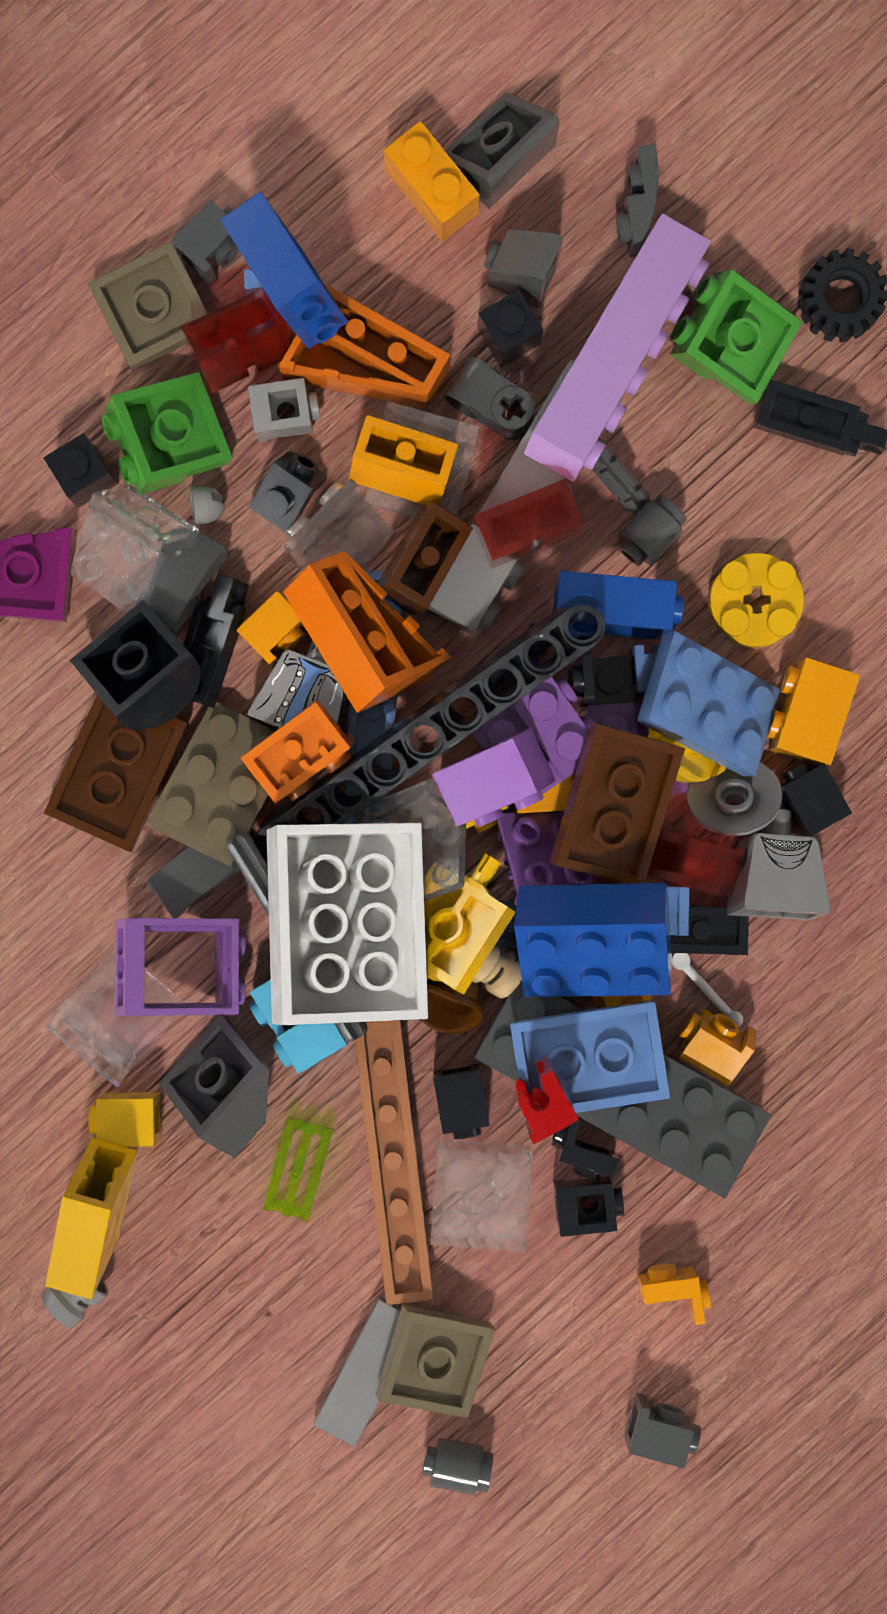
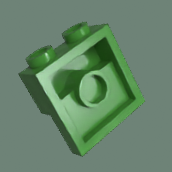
(734, 335)
(165, 433)

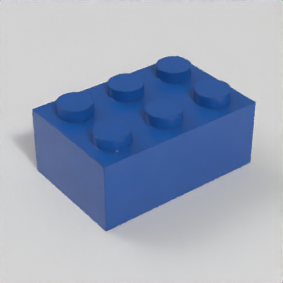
(594, 940)

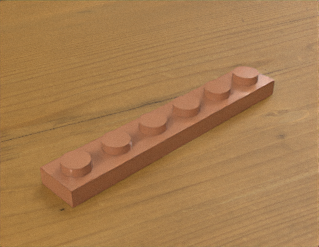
(393, 1163)

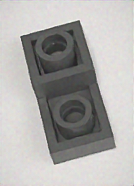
(639, 209)
(183, 578)
(188, 880)

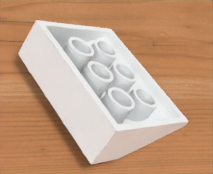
(346, 923)

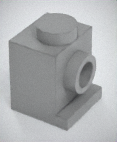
(270, 398)

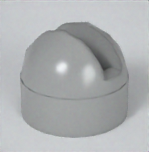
(205, 504)

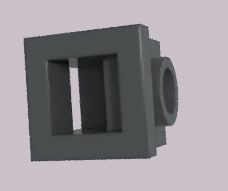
(205, 242)
(661, 1433)

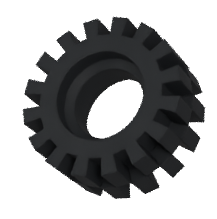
(849, 268)

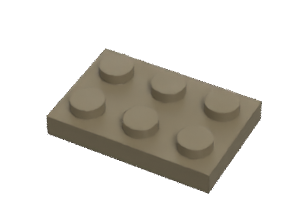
(211, 788)

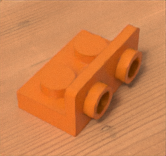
(298, 752)

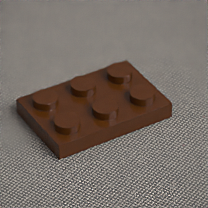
(114, 776)
(617, 804)

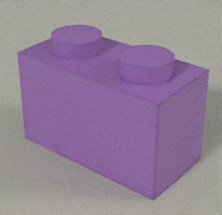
(495, 778)

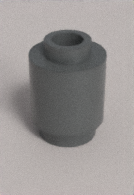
(651, 531)
(458, 1466)

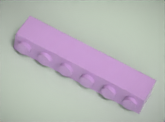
(616, 349)

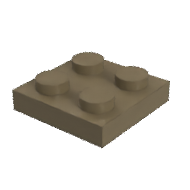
(148, 305)
(435, 1361)

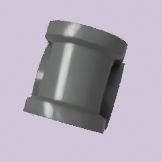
(484, 394)

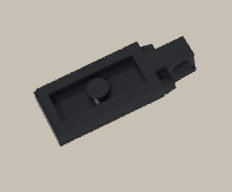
(818, 421)
(214, 635)

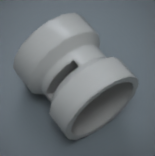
(70, 1308)

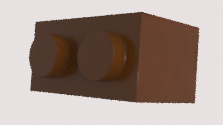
(424, 558)

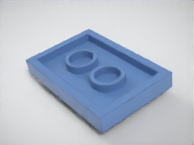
(708, 704)
(599, 1054)

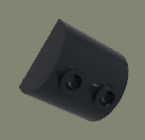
(140, 670)

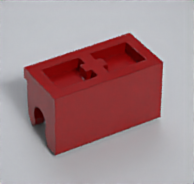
(546, 1109)

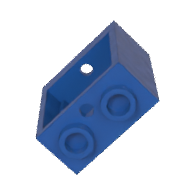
(284, 271)
(630, 604)

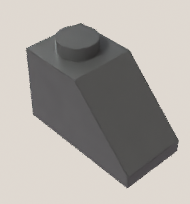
(524, 262)

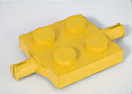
(464, 928)

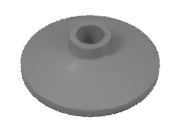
(757, 795)

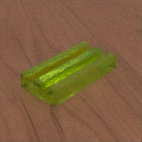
(288, 1207)

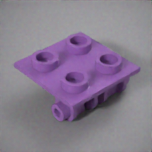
(528, 849)

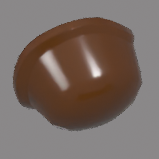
(452, 1011)

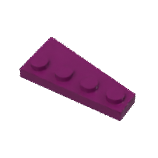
(36, 575)

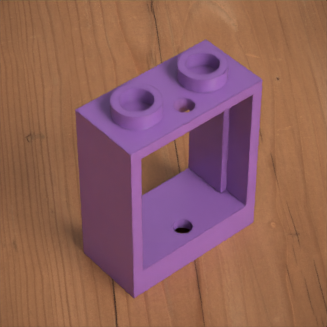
(130, 966)

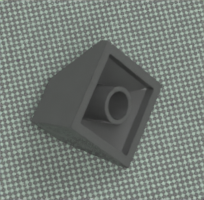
(220, 1088)

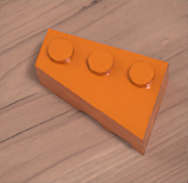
(370, 359)
(359, 633)

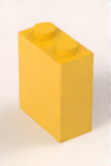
(91, 1218)

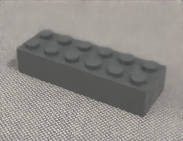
(697, 1132)

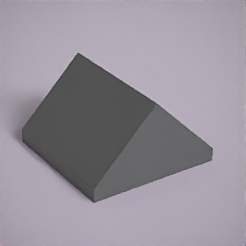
(504, 146)

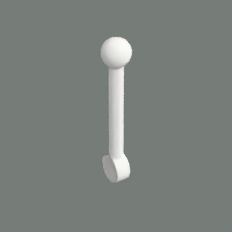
(682, 962)

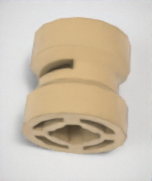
(500, 972)

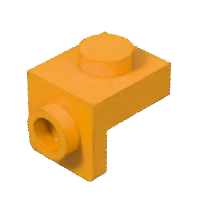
(668, 1284)

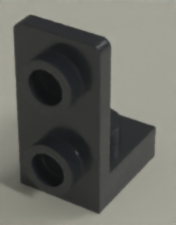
(602, 680)

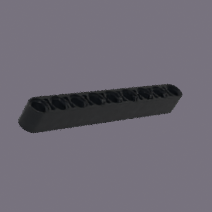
(441, 716)

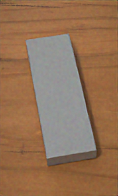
(354, 1390)

